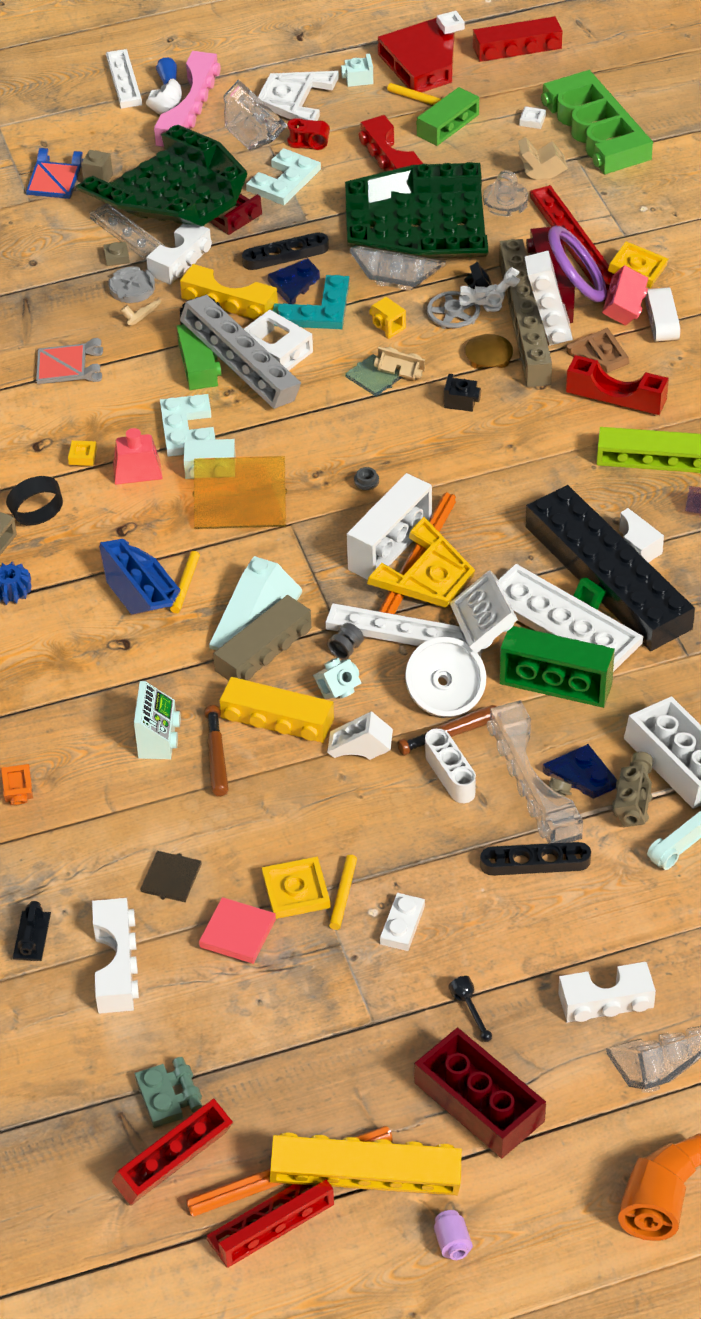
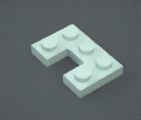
(297, 173)
(175, 421)

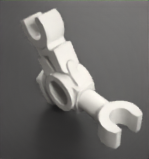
(492, 296)

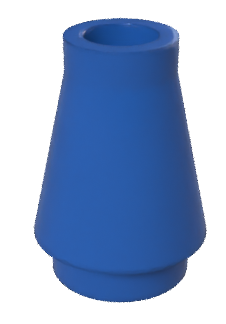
(166, 69)

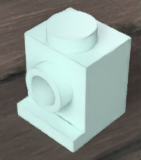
(358, 71)

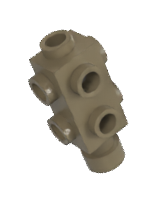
(634, 791)

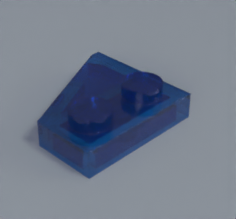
(294, 279)
(583, 771)

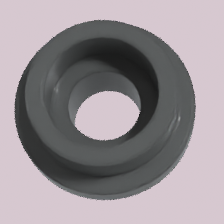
(366, 478)

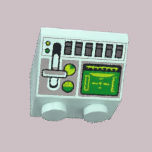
(155, 723)

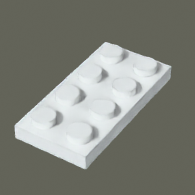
(483, 612)

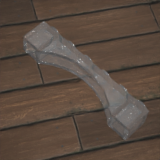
(555, 814)

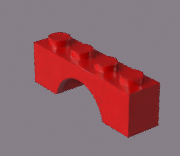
(378, 137)
(589, 380)

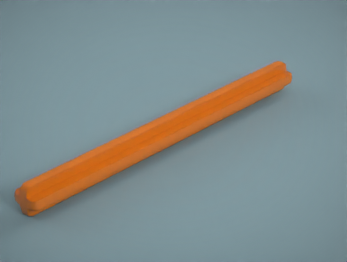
(437, 519)
(256, 1182)

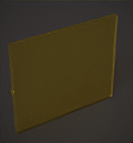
(239, 492)

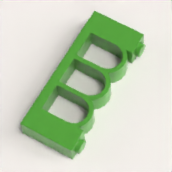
(610, 155)

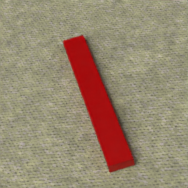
(558, 214)

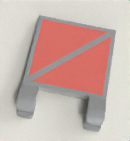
(68, 363)

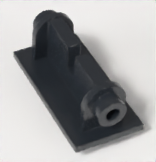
(32, 933)

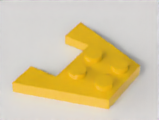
(434, 577)

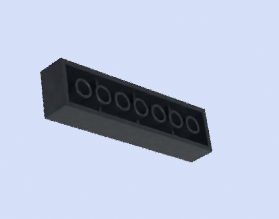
(597, 552)

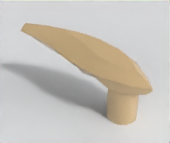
(135, 317)

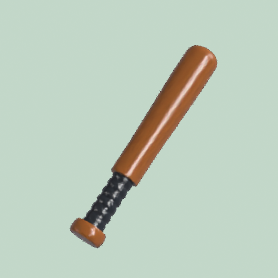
(463, 724)
(218, 772)

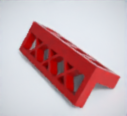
(272, 1224)

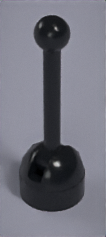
(462, 990)

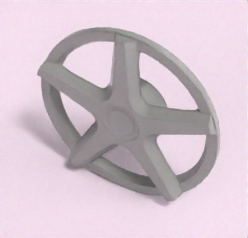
(451, 310)

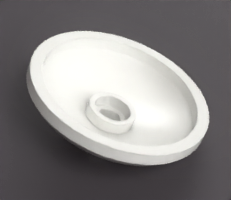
(454, 662)

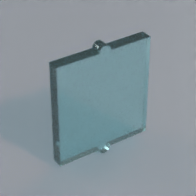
(370, 378)

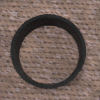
(31, 487)

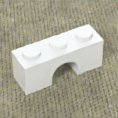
(170, 263)
(585, 1000)

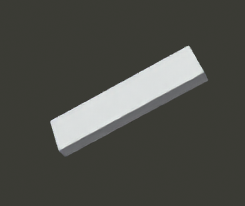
(123, 78)

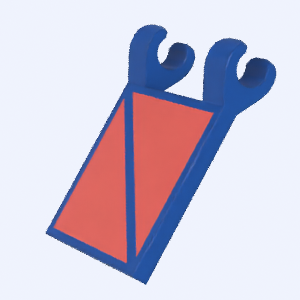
(54, 178)

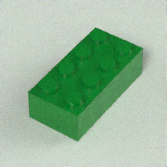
(556, 666)

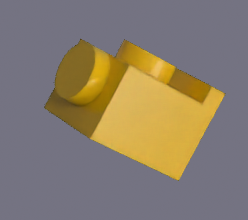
(388, 317)

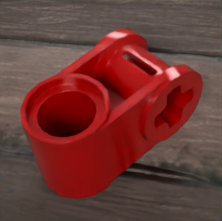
(309, 134)

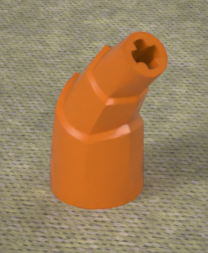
(657, 1190)

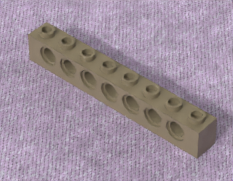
(526, 316)

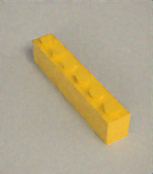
(366, 1164)

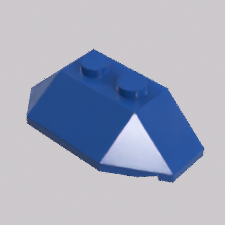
(137, 577)

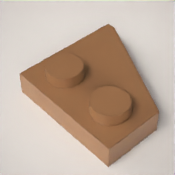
(600, 347)

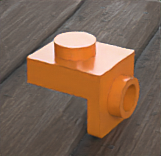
(17, 784)

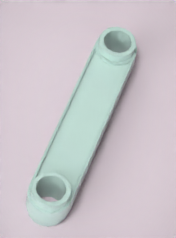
(667, 851)

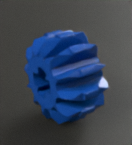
(14, 582)

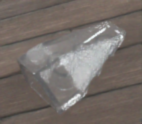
(656, 1061)

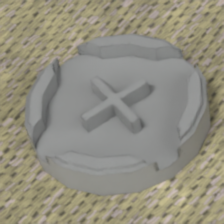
(131, 285)

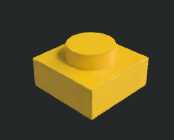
(82, 453)

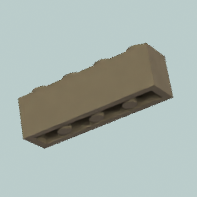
(263, 639)

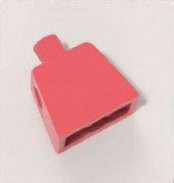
(136, 458)

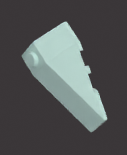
(257, 591)

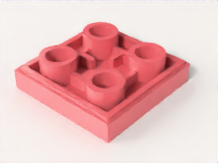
(237, 930)

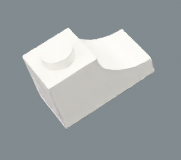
(641, 535)
(363, 737)

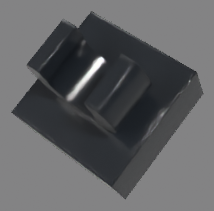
(478, 277)

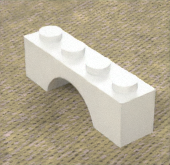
(548, 298)
(114, 983)

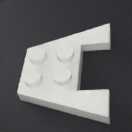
(288, 91)

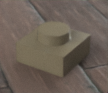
(116, 253)

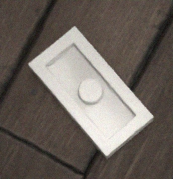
(402, 921)

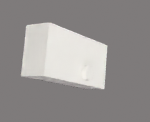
(387, 526)
(673, 742)

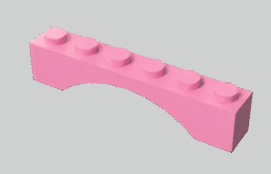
(201, 74)

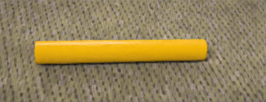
(412, 94)
(185, 580)
(343, 892)

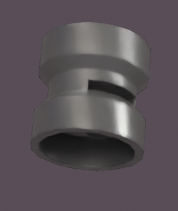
(342, 644)

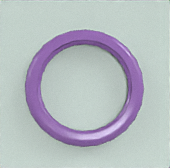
(554, 236)

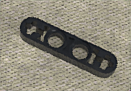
(311, 245)
(536, 863)

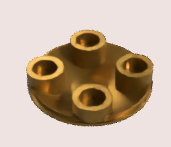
(489, 351)

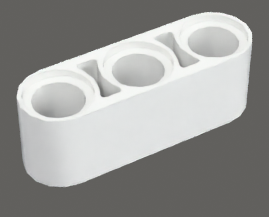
(662, 314)
(450, 765)

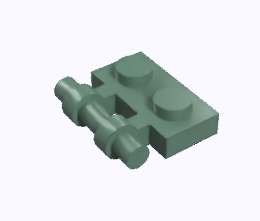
(159, 1095)

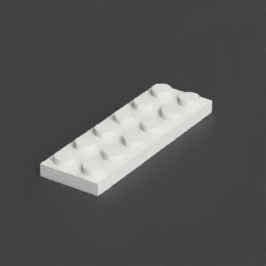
(561, 614)

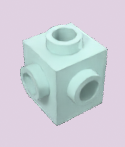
(337, 678)

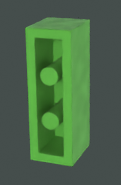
(447, 116)
(197, 360)

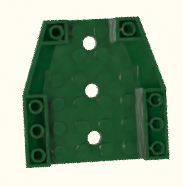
(182, 184)
(421, 195)

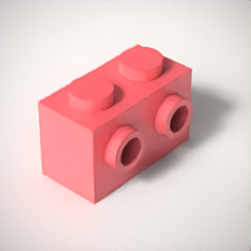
(625, 295)

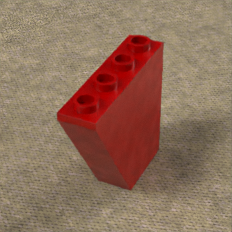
(419, 55)

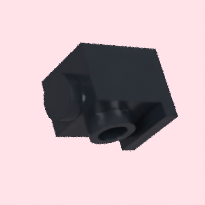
(461, 394)

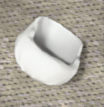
(165, 98)

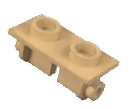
(410, 364)

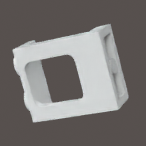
(290, 348)

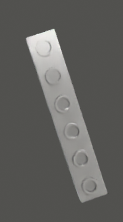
(240, 351)

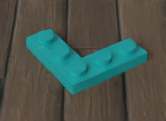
(328, 314)

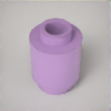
(452, 1235)

